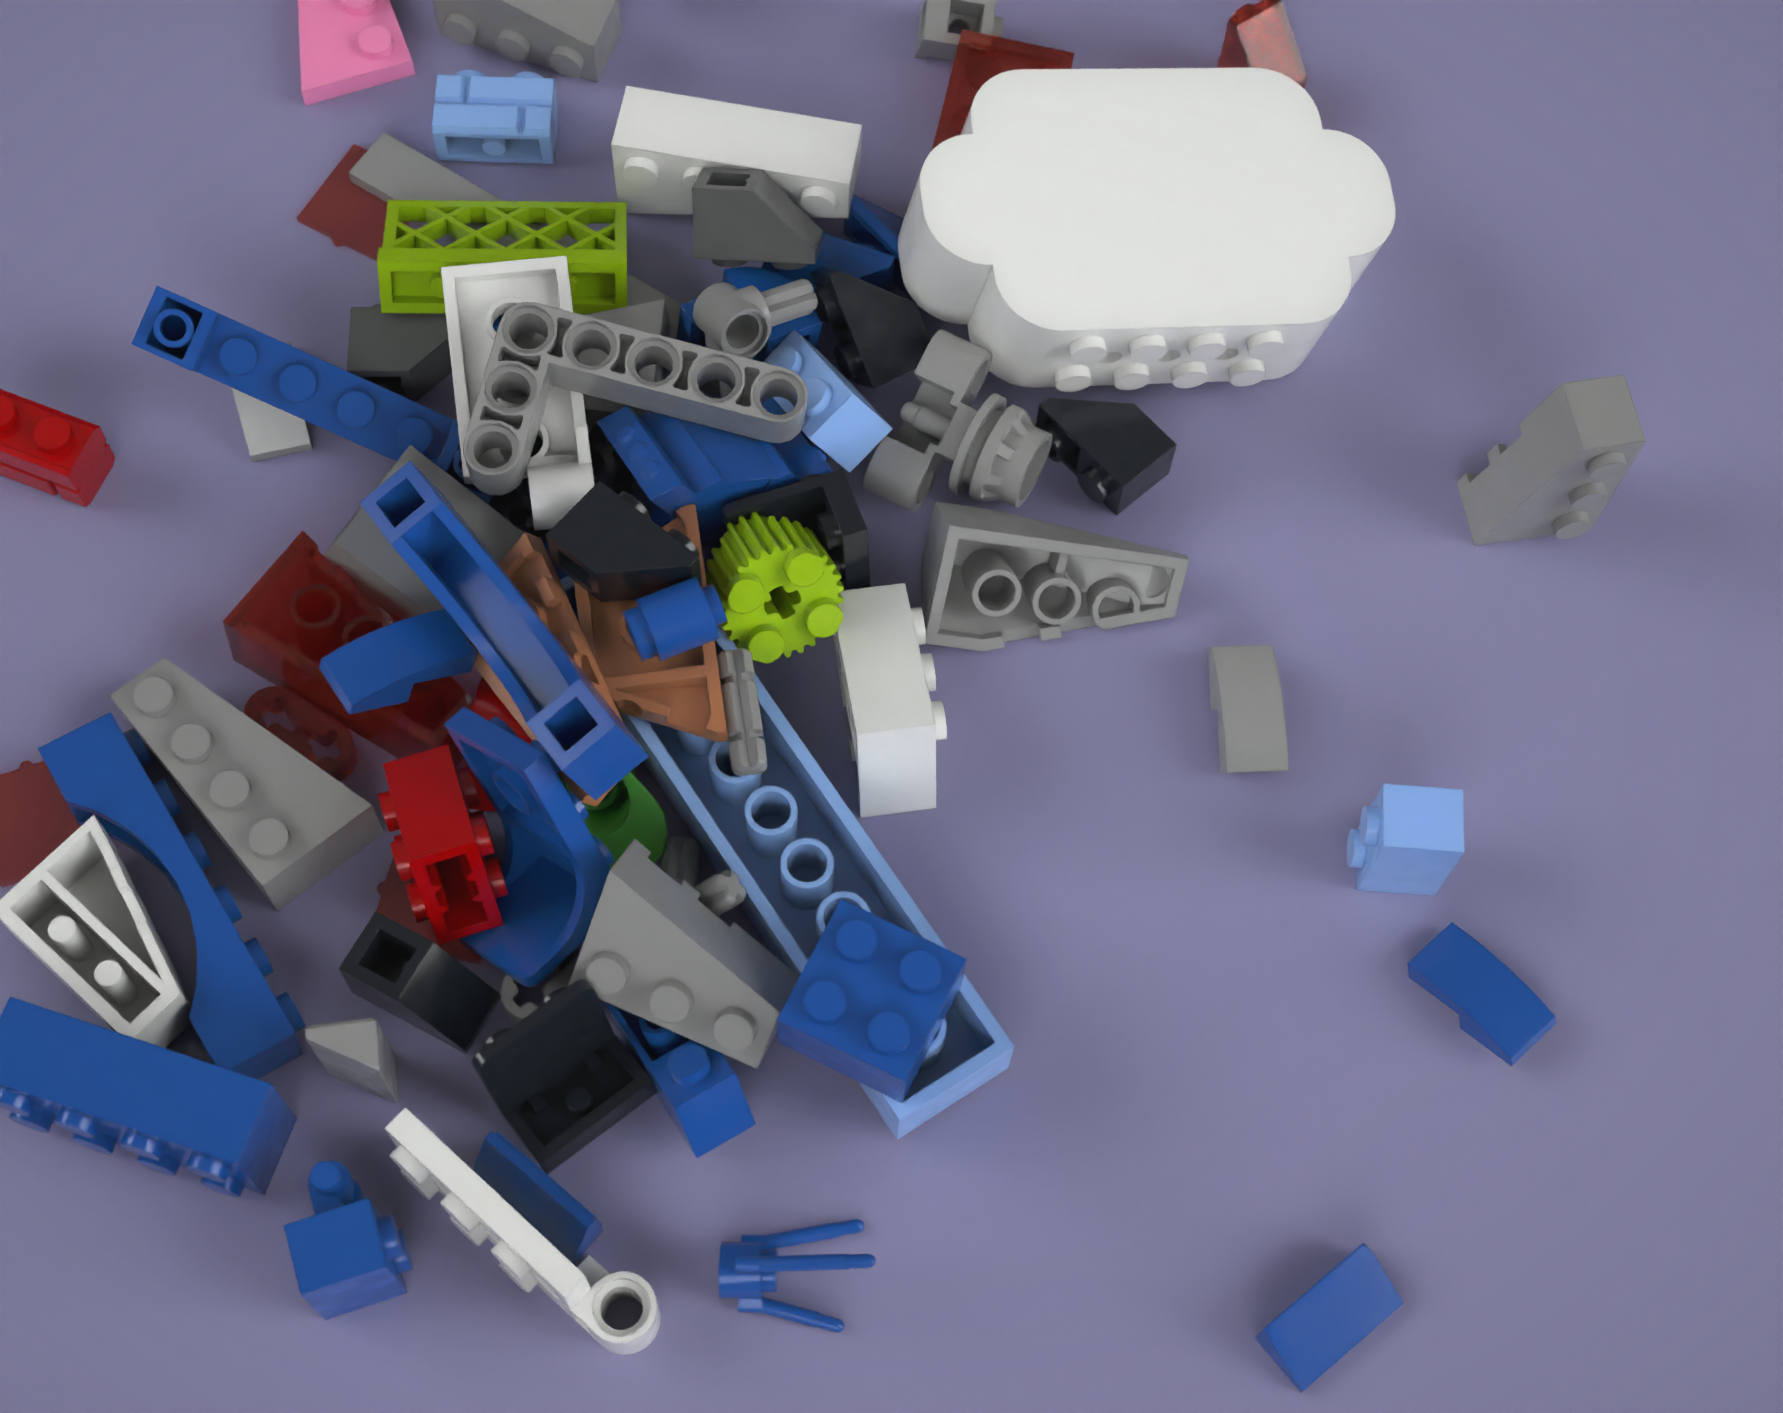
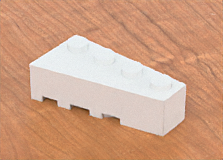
(670, 137)

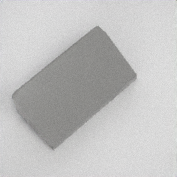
(357, 1055)

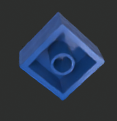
(870, 1000)

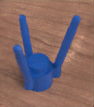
(754, 1264)

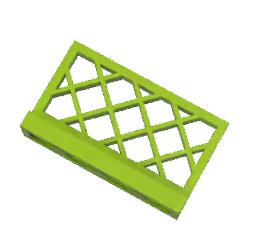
(412, 260)

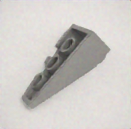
(1021, 578)

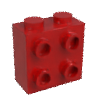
(442, 844)

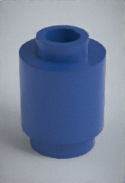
(675, 620)

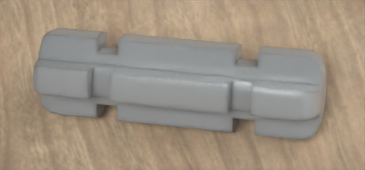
(742, 712)

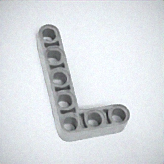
(615, 380)

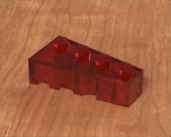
(308, 611)

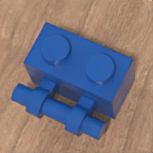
(346, 1250)

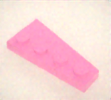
(349, 47)

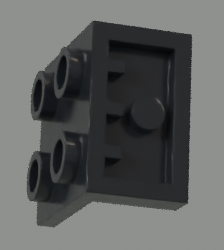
(826, 508)

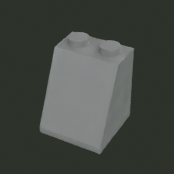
(380, 569)

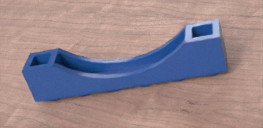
(516, 643)
(232, 1003)

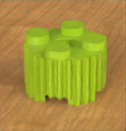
(775, 586)

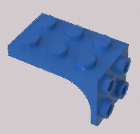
(550, 856)

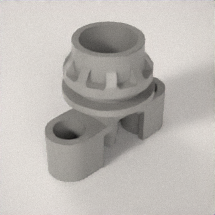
(990, 449)

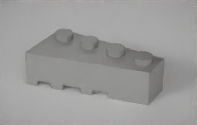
(255, 792)

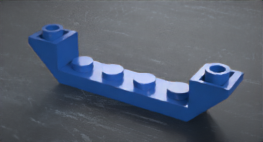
(297, 382)

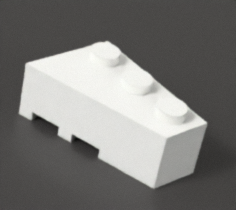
(888, 700)
(98, 938)

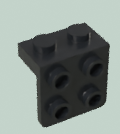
(561, 1075)

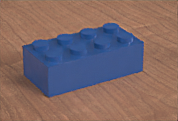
(141, 1099)

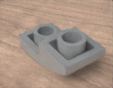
(1249, 708)

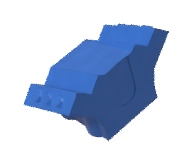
(705, 465)

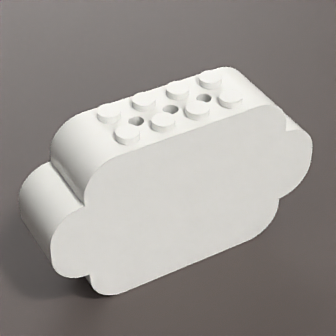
(1143, 226)

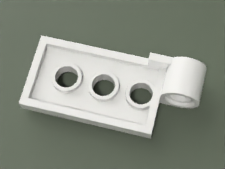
(473, 301)
(521, 1250)

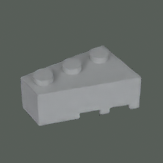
(556, 34)
(1560, 466)
(681, 964)

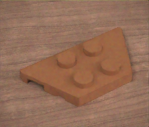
(674, 692)

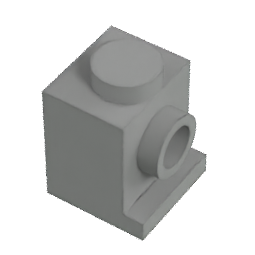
(941, 15)

